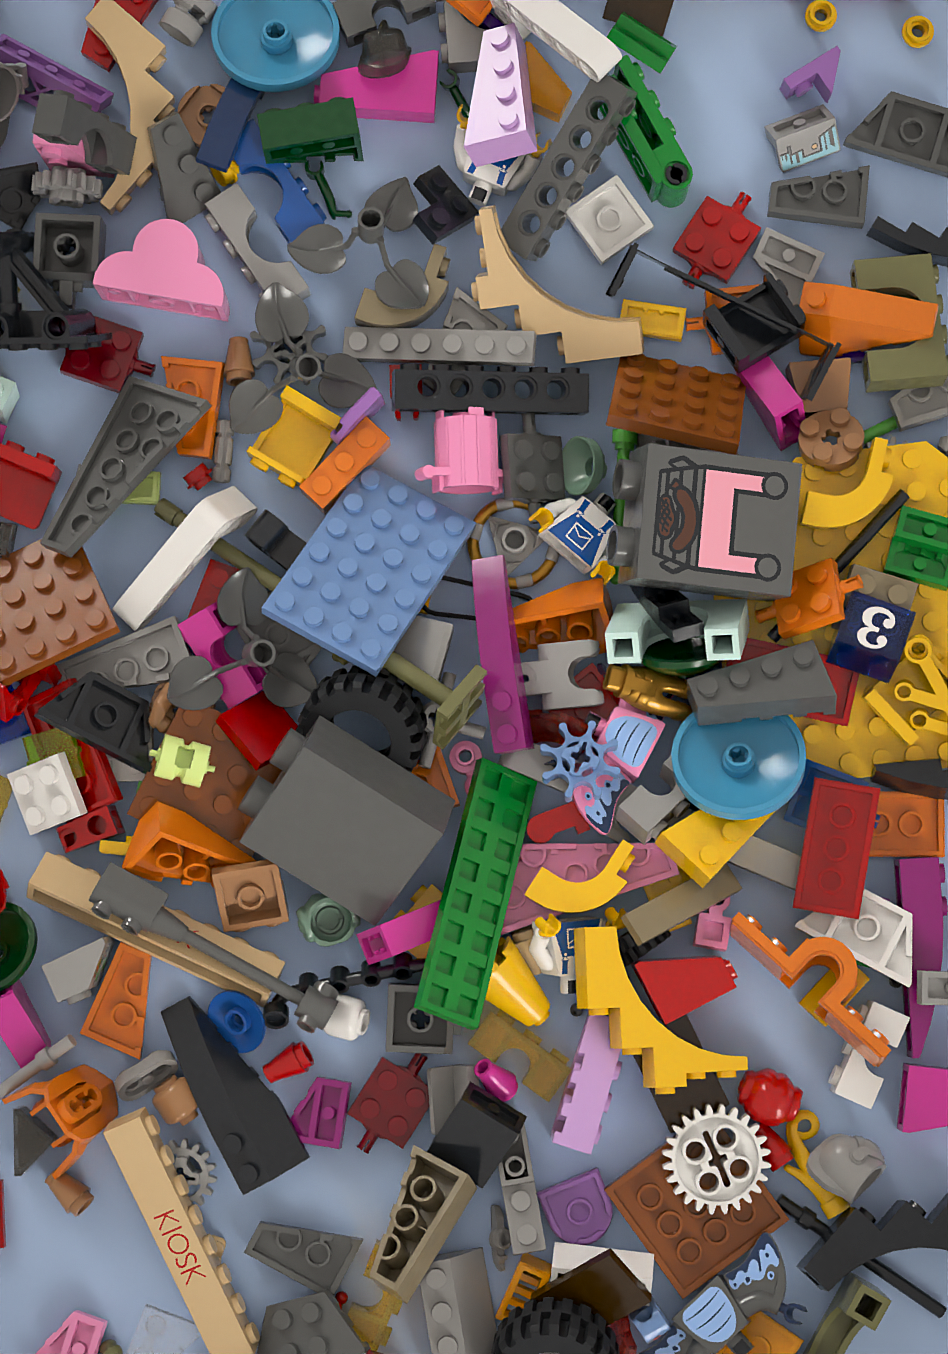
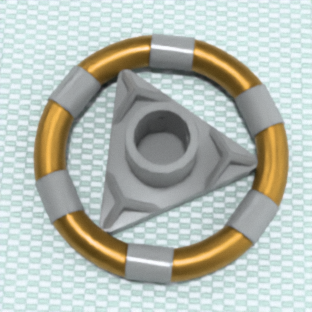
(512, 541)

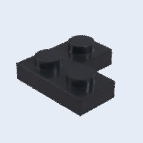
(448, 209)

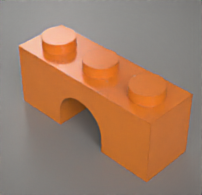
(344, 463)

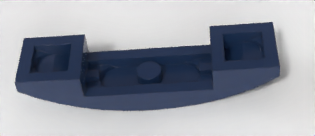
(227, 125)

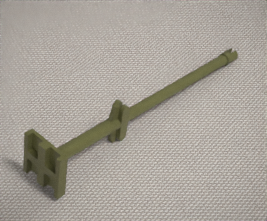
(455, 706)

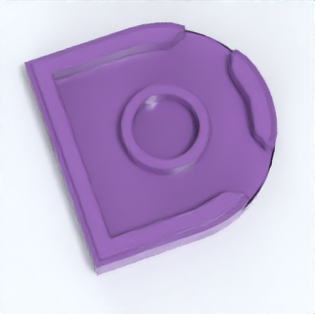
(367, 406)
(578, 1208)

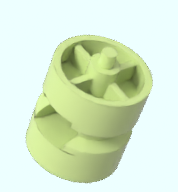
(182, 760)

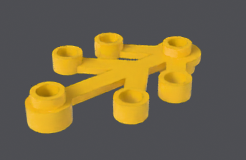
(936, 700)

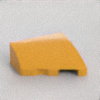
(547, 89)

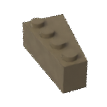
(420, 1222)

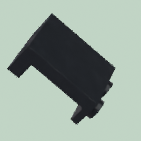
(748, 337)
(477, 1134)

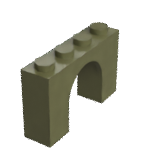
(922, 362)
(853, 1306)

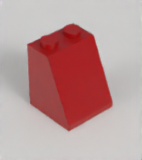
(683, 983)

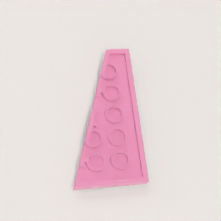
(578, 864)

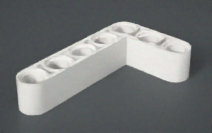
(561, 31)
(180, 554)

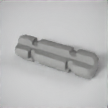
(223, 452)

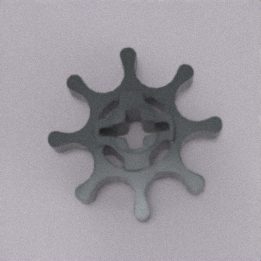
(277, 354)

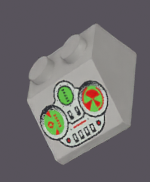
(78, 971)

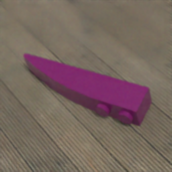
(500, 657)
(919, 893)

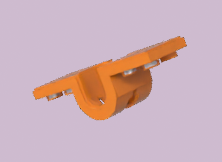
(814, 952)

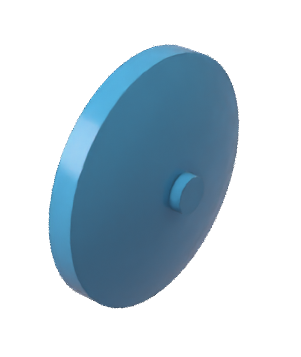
(275, 41)
(739, 766)

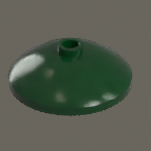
(678, 658)
(17, 944)

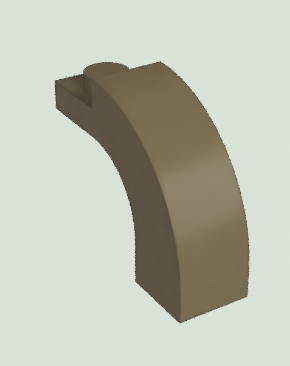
(374, 313)

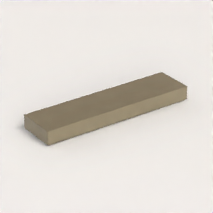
(679, 905)

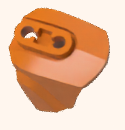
(80, 1103)

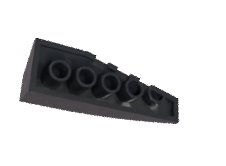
(236, 1105)

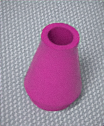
(496, 1079)

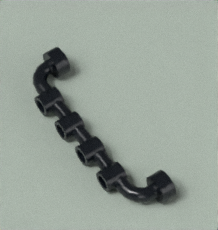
(277, 1012)

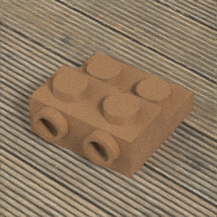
(250, 895)

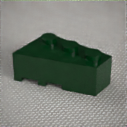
(311, 131)

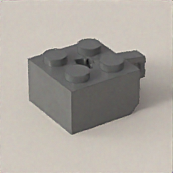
(55, 236)
(403, 1032)

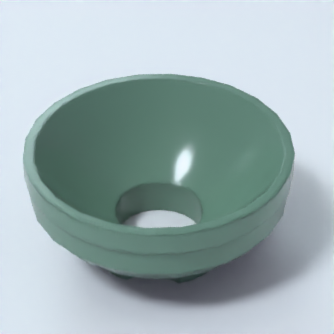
(577, 462)

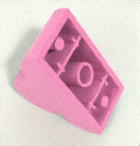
(163, 274)

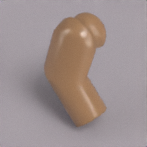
(158, 713)

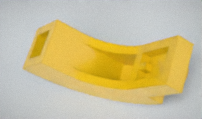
(838, 511)
(585, 896)

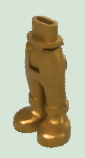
(644, 690)

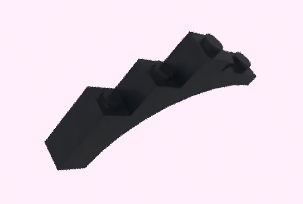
(856, 1239)

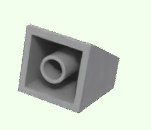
(425, 646)

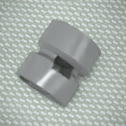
(185, 26)

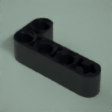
(275, 539)

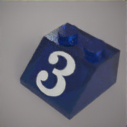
(870, 637)

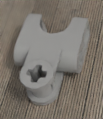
(554, 676)

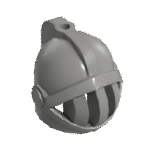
(846, 1165)

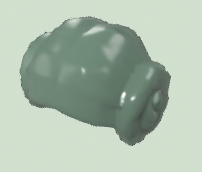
(326, 921)

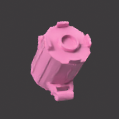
(464, 454)

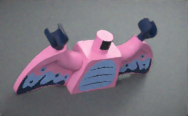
(636, 738)

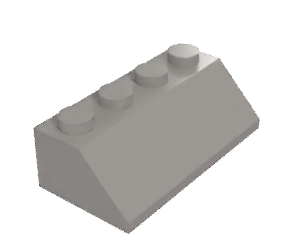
(459, 1303)

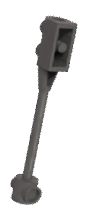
(143, 909)

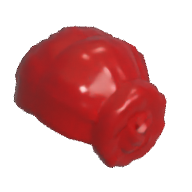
(769, 1097)

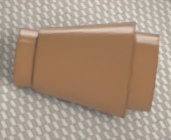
(238, 362)
(70, 1193)

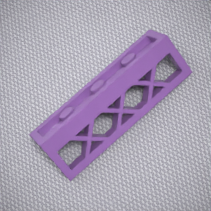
(52, 75)

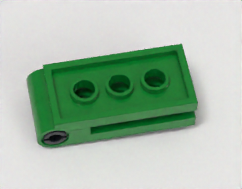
(650, 141)

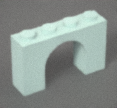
(634, 630)

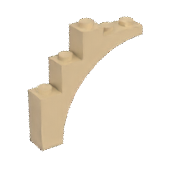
(136, 55)
(507, 284)

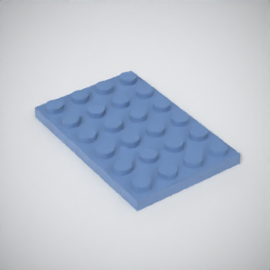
(368, 569)

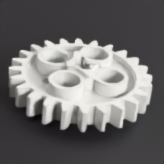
(689, 1171)

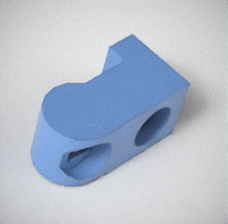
(650, 1321)

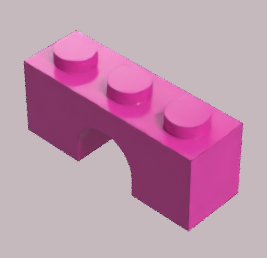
(206, 637)

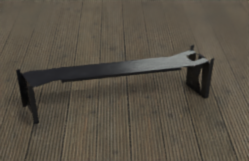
(817, 373)

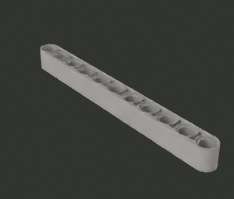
(754, 856)

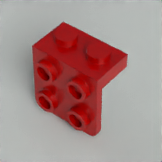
(25, 484)

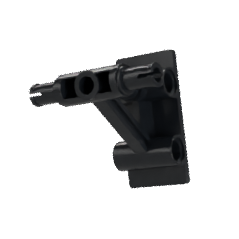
(45, 329)

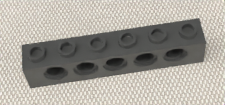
(551, 173)

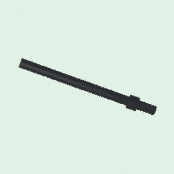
(861, 540)
(807, 1220)

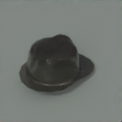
(383, 52)

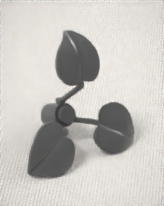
(391, 206)
(278, 317)
(289, 678)

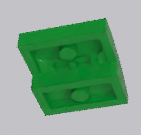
(641, 42)
(919, 548)

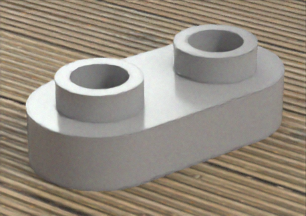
(145, 1075)

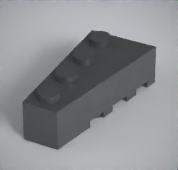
(764, 687)

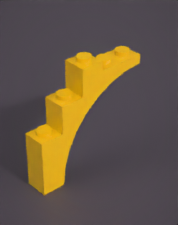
(606, 990)

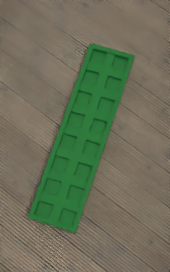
(476, 895)

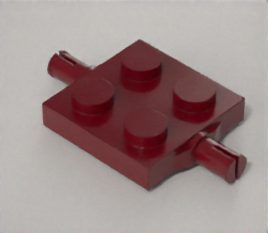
(111, 363)
(391, 1102)

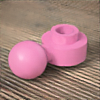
(465, 768)

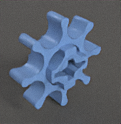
(589, 770)

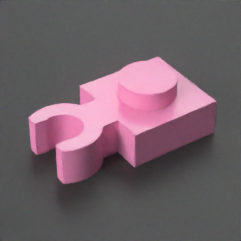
(713, 928)

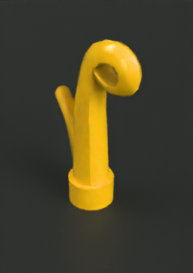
(830, 1203)

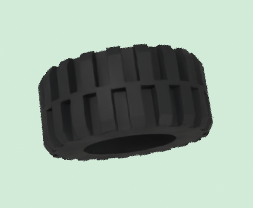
(378, 696)
(554, 1329)

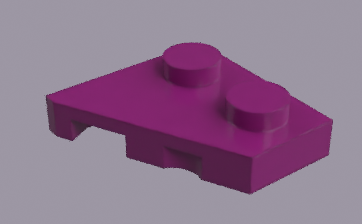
(323, 1113)

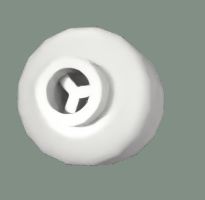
(348, 1018)

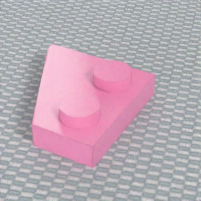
(78, 1335)

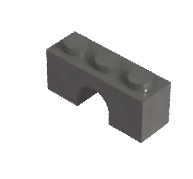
(357, 16)

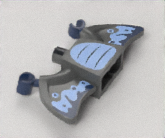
(727, 1302)

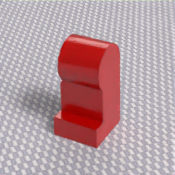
(544, 825)
(90, 829)

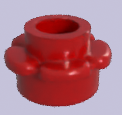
(198, 477)

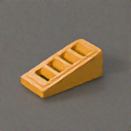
(530, 1270)

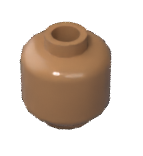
(175, 1101)

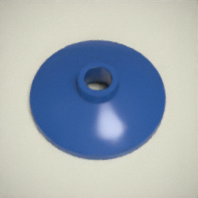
(238, 1020)

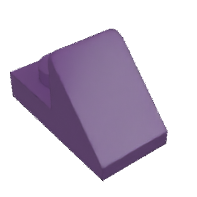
(819, 72)

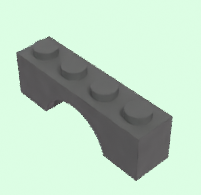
(67, 121)

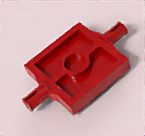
(717, 239)

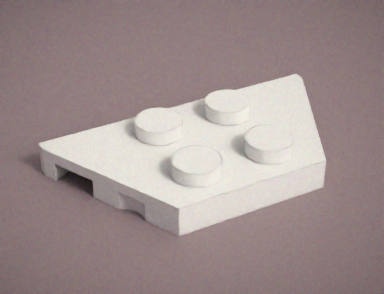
(877, 939)

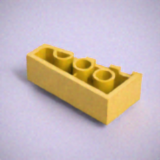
(706, 842)

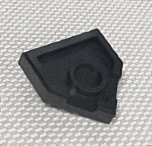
(16, 195)

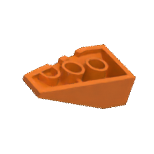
(178, 847)

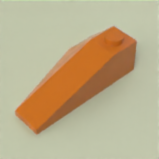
(861, 318)
(564, 615)

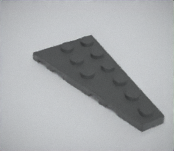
(130, 444)

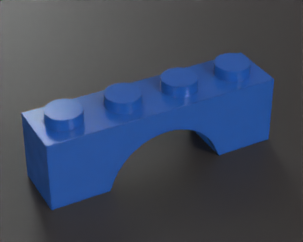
(296, 210)

